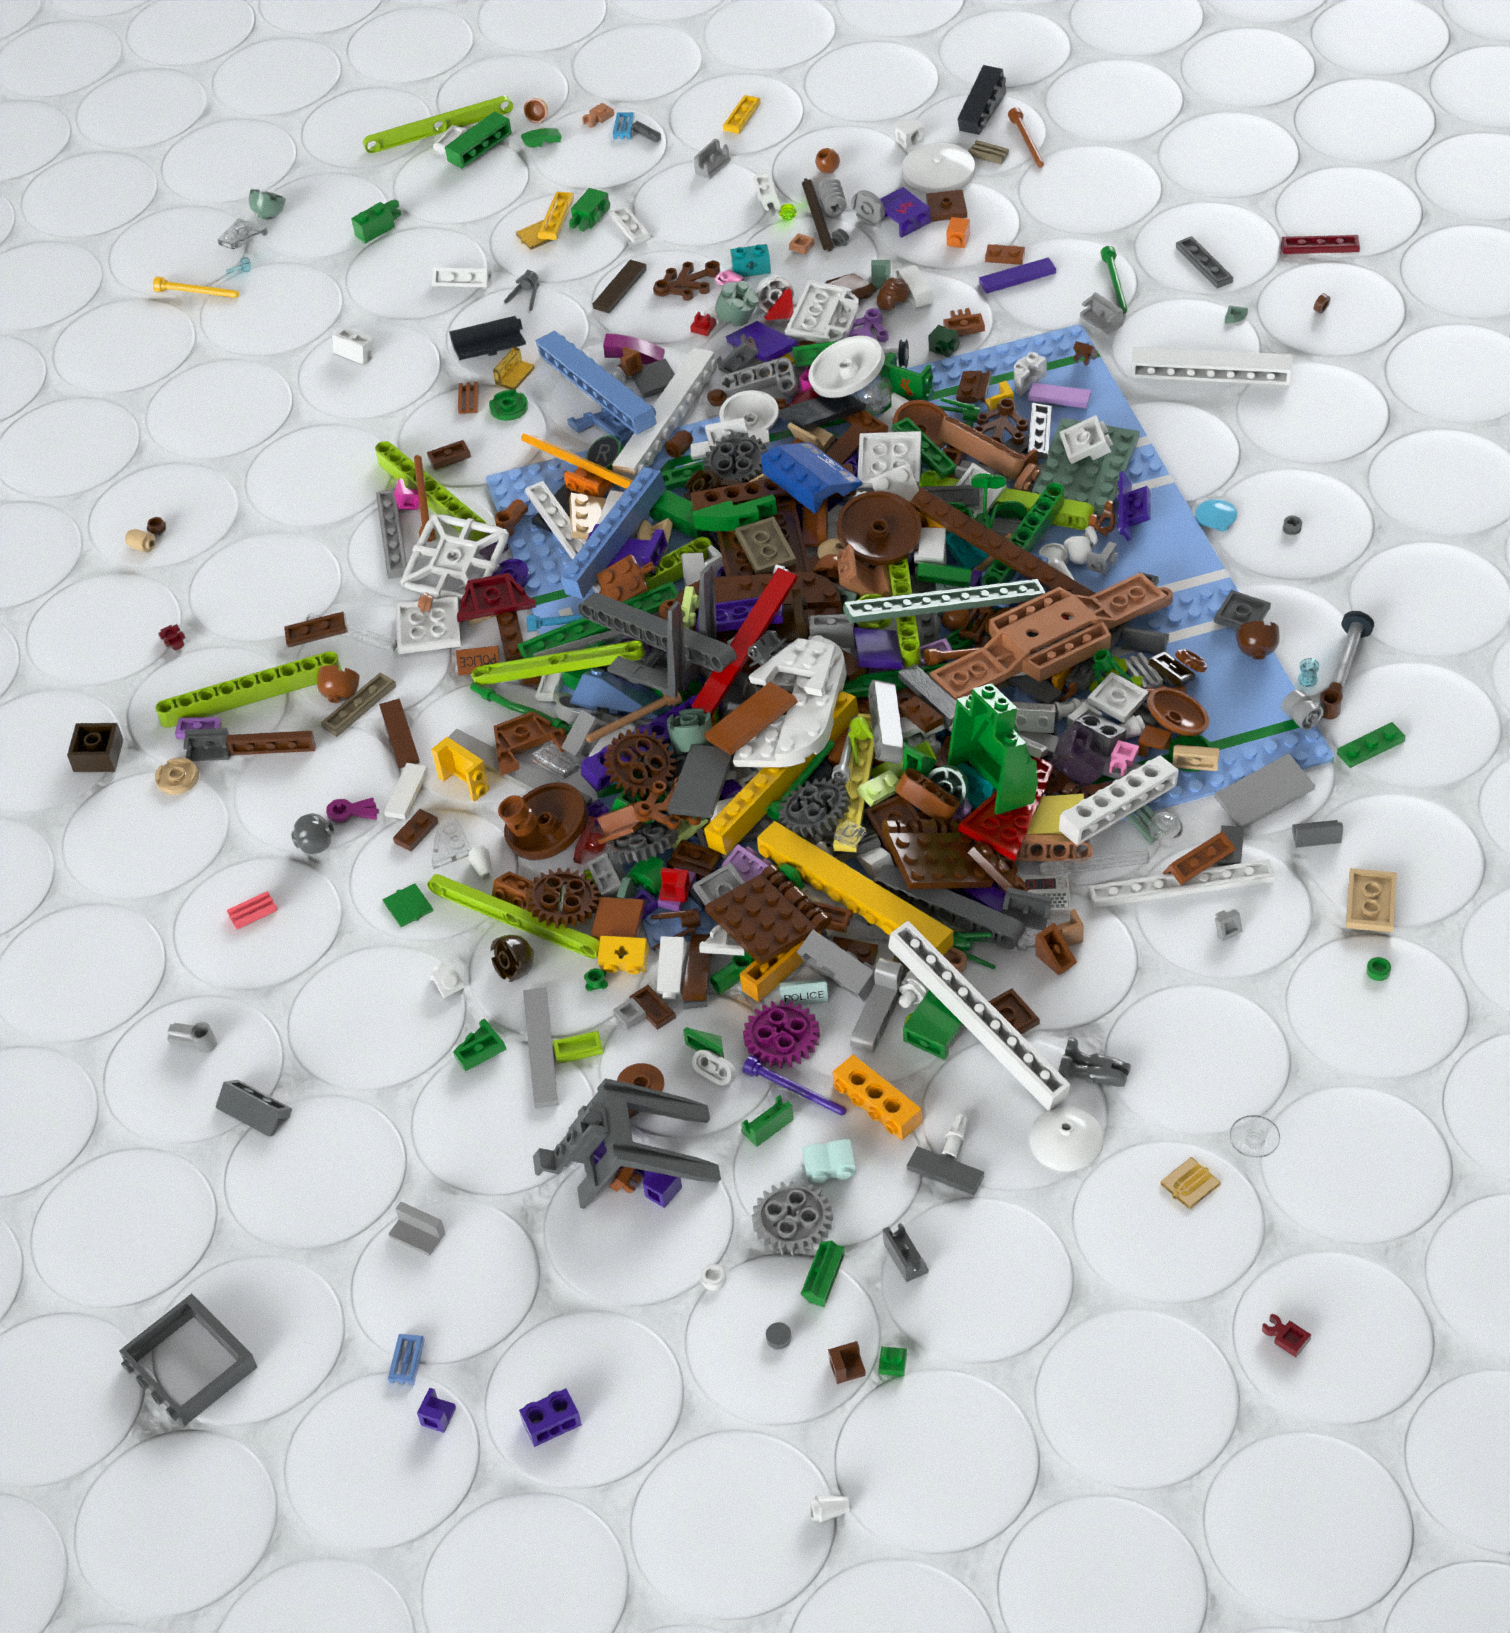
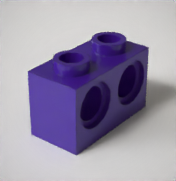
(553, 1422)

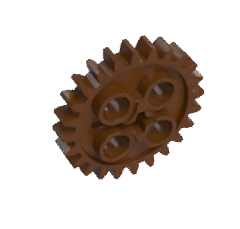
(639, 762)
(546, 895)

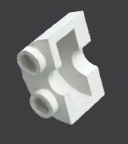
(1029, 370)

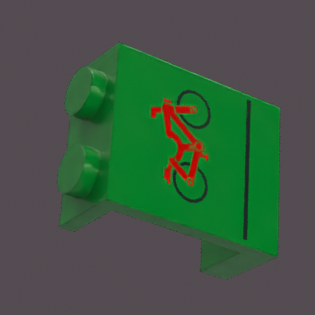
(907, 382)

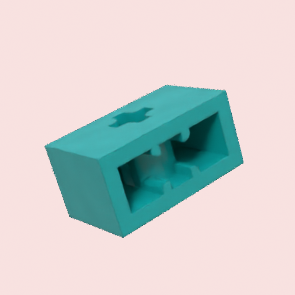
(751, 260)

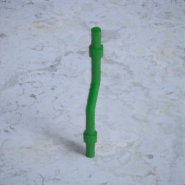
(490, 695)

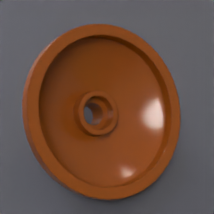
(925, 416)
(1177, 711)

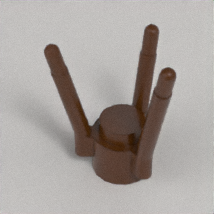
(688, 919)

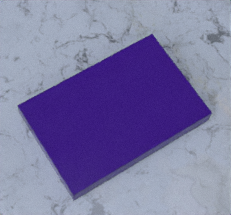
(877, 648)

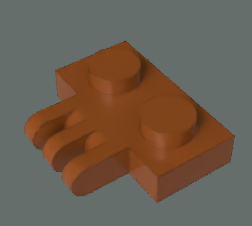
(965, 323)

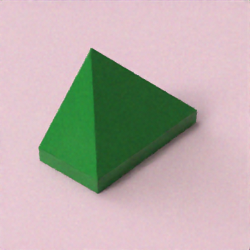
(702, 1040)

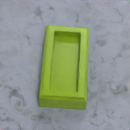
(577, 1047)

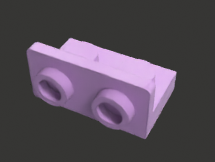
(746, 862)

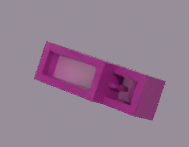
(648, 351)

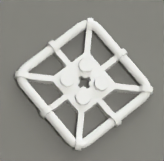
(449, 547)

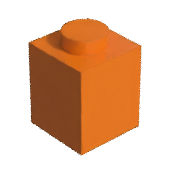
(958, 232)

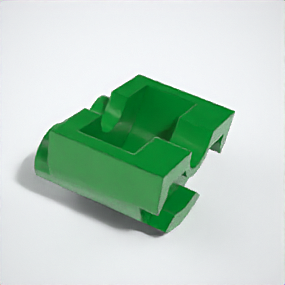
(647, 874)

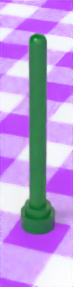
(1109, 255)
(774, 806)

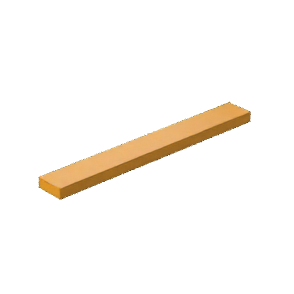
(577, 460)

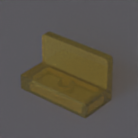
(512, 370)

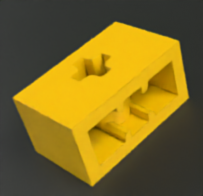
(613, 948)

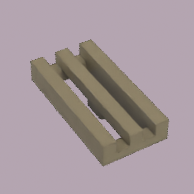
(988, 152)

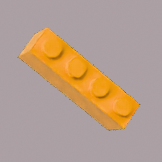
(760, 980)

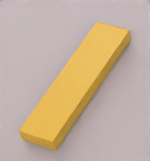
(556, 215)

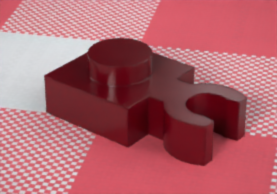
(1288, 1336)

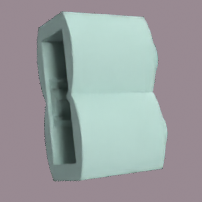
(829, 1161)

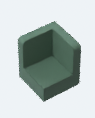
(880, 272)

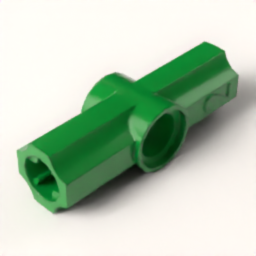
(730, 974)

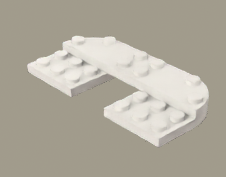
(804, 727)

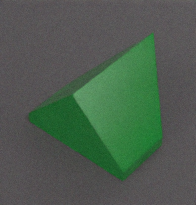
(917, 760)

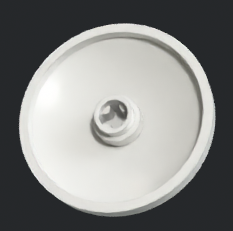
(938, 168)
(846, 366)

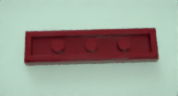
(1320, 244)

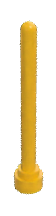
(161, 285)

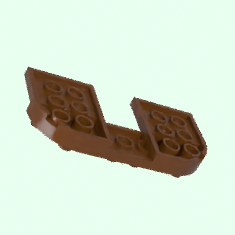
(820, 592)

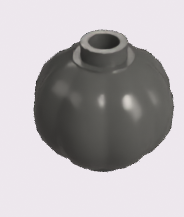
(312, 833)

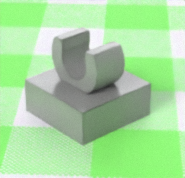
(1228, 924)

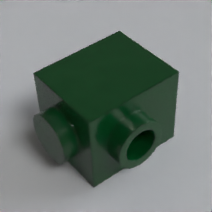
(943, 341)

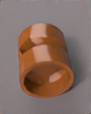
(517, 815)

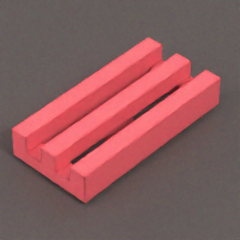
(250, 907)

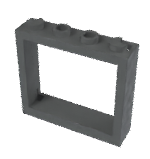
(161, 1330)

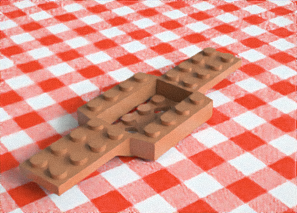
(1010, 646)

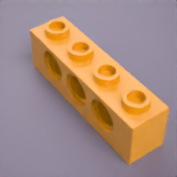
(906, 1114)

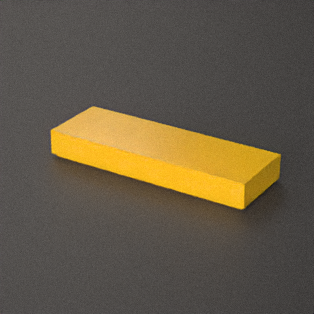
(741, 114)

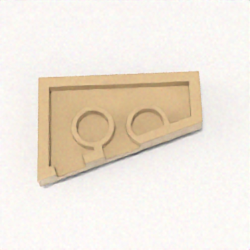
(584, 514)

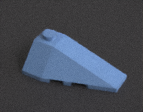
(607, 691)

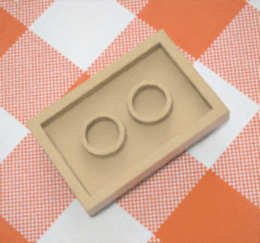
(1371, 900)

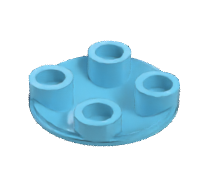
(1216, 514)

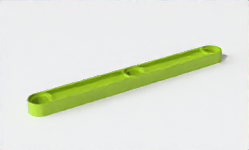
(425, 127)
(557, 663)
(513, 915)

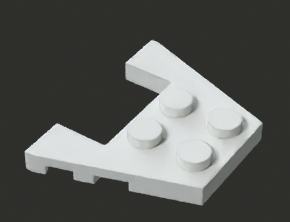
(800, 658)

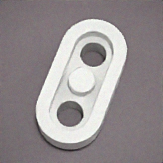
(715, 1069)

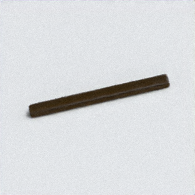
(817, 214)

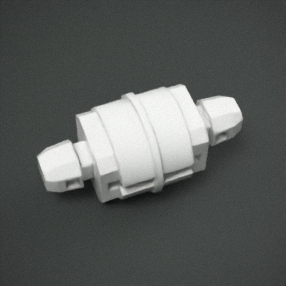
(911, 990)

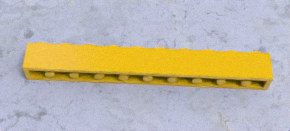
(767, 786)
(849, 886)

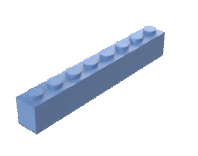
(613, 532)

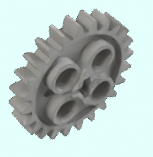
(792, 1217)

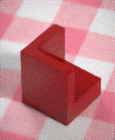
(674, 885)

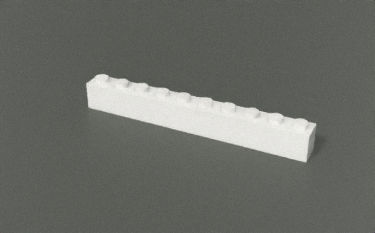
(669, 410)
(979, 1016)

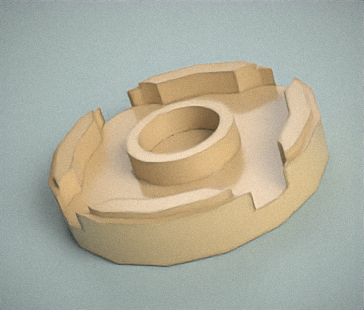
(177, 776)

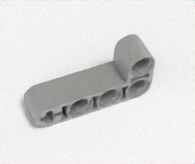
(730, 382)
(879, 1005)

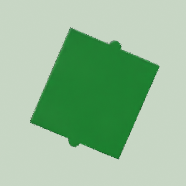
(407, 905)

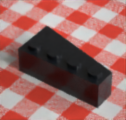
(982, 100)

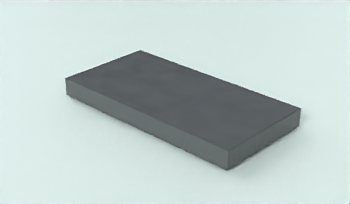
(700, 781)

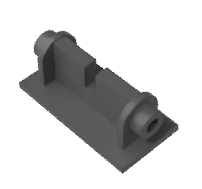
(766, 645)

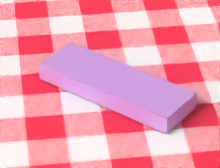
(1059, 395)

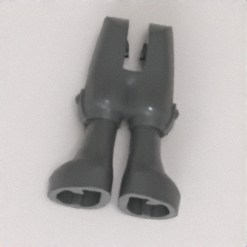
(1099, 1067)

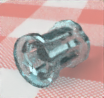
(1308, 675)

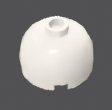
(770, 289)

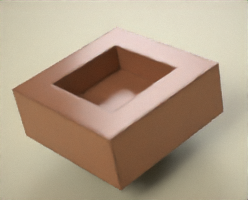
(801, 244)

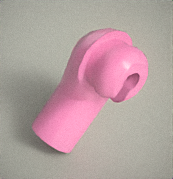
(727, 277)

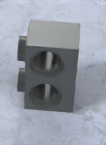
(1104, 733)

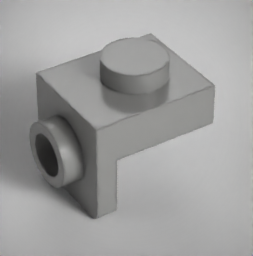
(1103, 562)

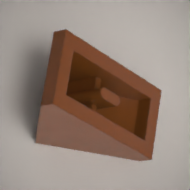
(1053, 949)

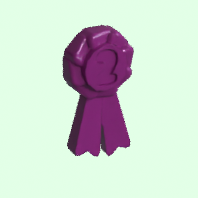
(341, 810)

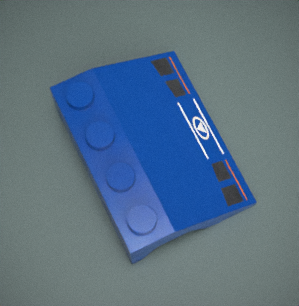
(807, 473)

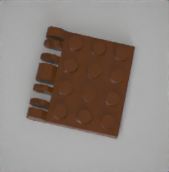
(932, 856)
(767, 918)

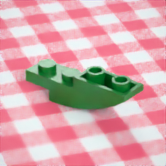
(728, 517)

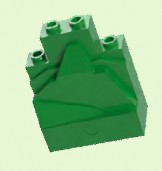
(990, 741)

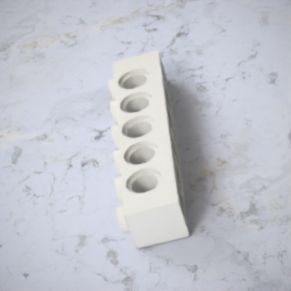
(1118, 800)

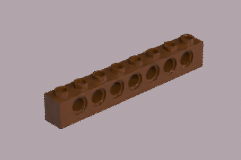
(750, 491)

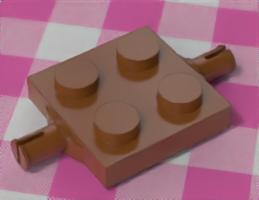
(624, 579)

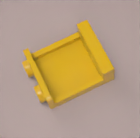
(454, 759)

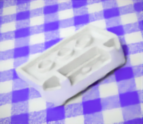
(823, 313)

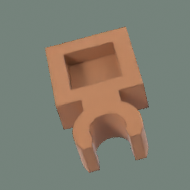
(598, 114)

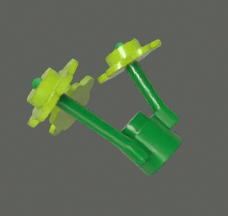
(1107, 663)

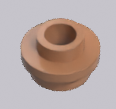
(425, 602)

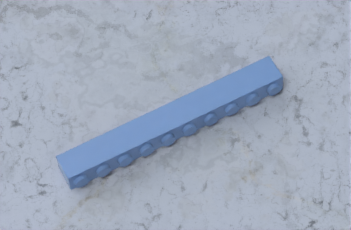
(596, 382)

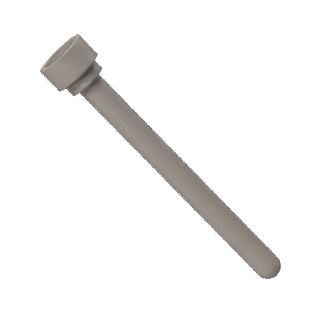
(841, 771)

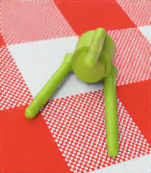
(861, 731)

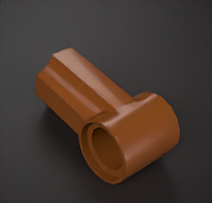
(511, 516)

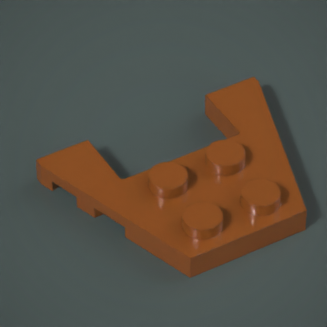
(522, 734)

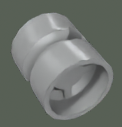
(1302, 709)

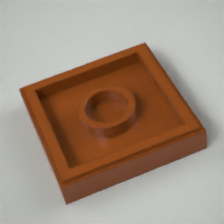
(618, 917)

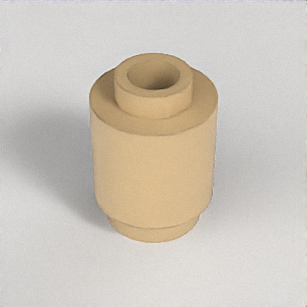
(140, 540)

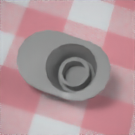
(567, 711)

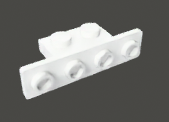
(717, 430)

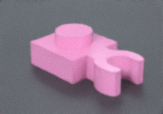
(1123, 756)

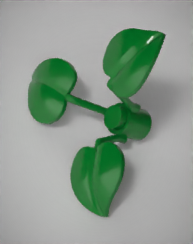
(1006, 509)

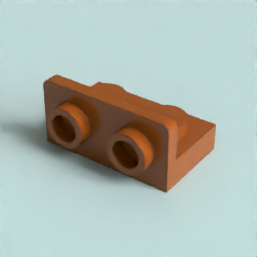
(511, 889)

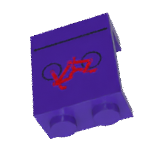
(906, 211)

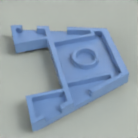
(606, 422)

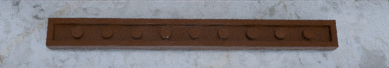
(994, 544)

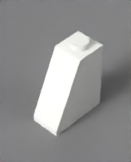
(672, 967)

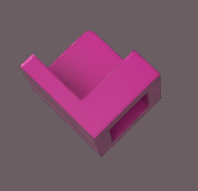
(405, 497)

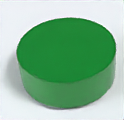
(1378, 968)

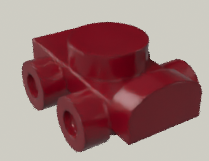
(172, 637)

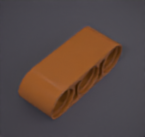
(927, 795)

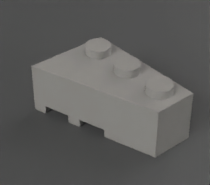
(837, 965)

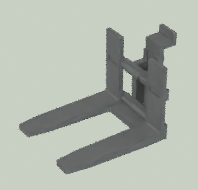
(670, 670)
(610, 1110)

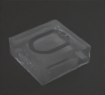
(850, 833)

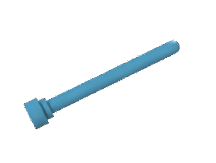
(535, 622)

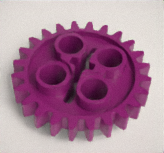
(781, 1034)

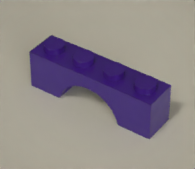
(657, 1186)

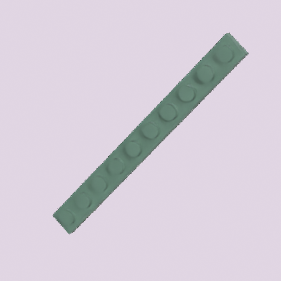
(942, 601)

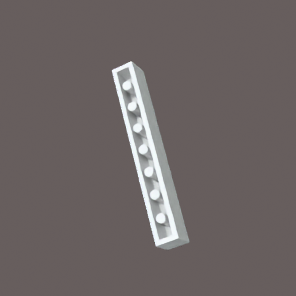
(1211, 365)

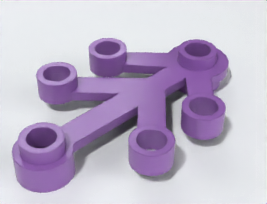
(871, 318)

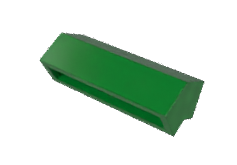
(943, 574)
(823, 1273)

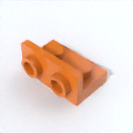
(587, 483)

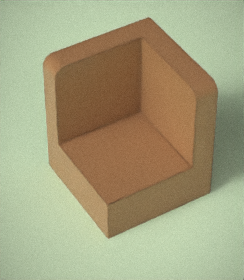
(1072, 930)

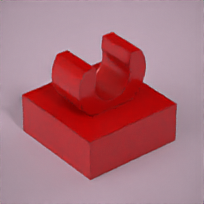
(702, 324)

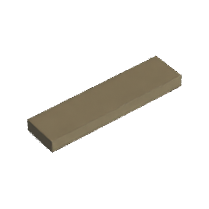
(358, 704)

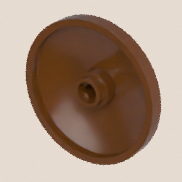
(879, 527)
(560, 821)

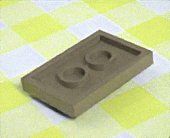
(765, 545)

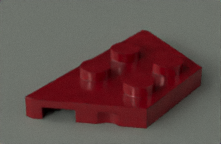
(493, 597)

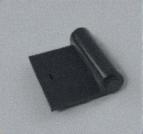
(487, 338)

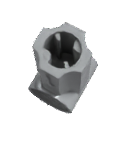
(195, 1035)

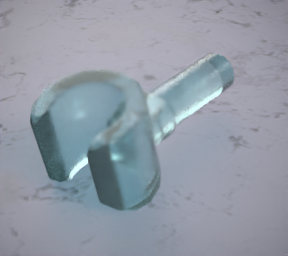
(244, 266)

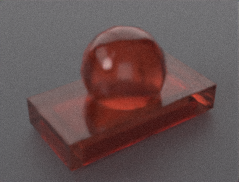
(588, 841)

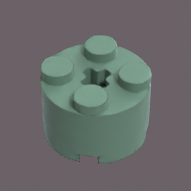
(736, 303)
(688, 729)

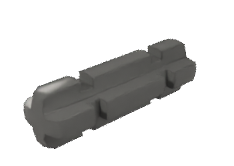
(646, 131)

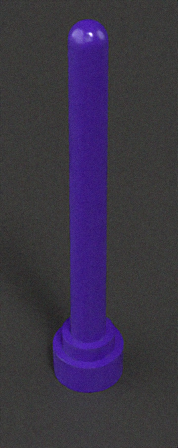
(754, 1068)

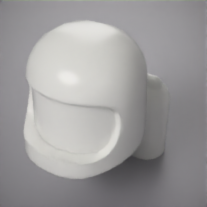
(1081, 545)

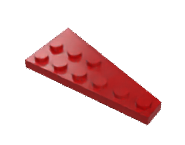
(1008, 829)

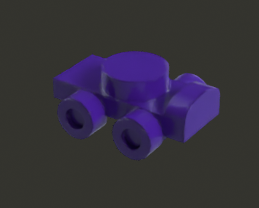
(596, 809)

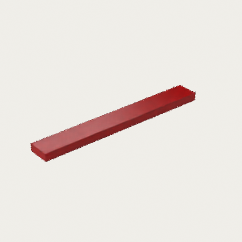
(748, 634)

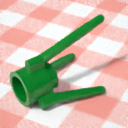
(969, 412)
(964, 942)

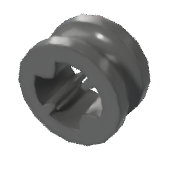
(1288, 528)

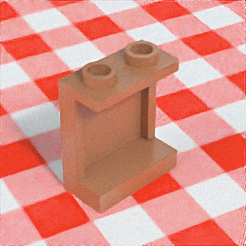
(860, 577)

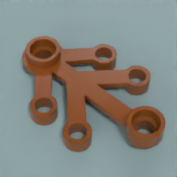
(649, 810)

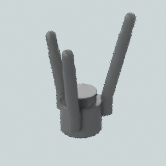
(526, 281)

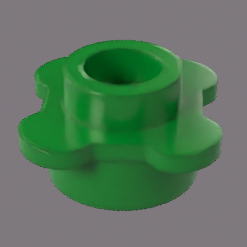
(591, 977)

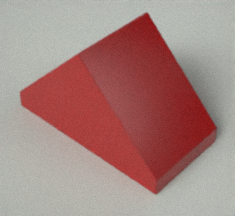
(782, 307)

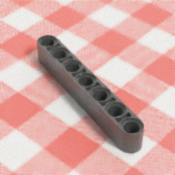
(954, 909)

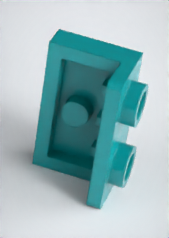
(964, 552)
(979, 789)

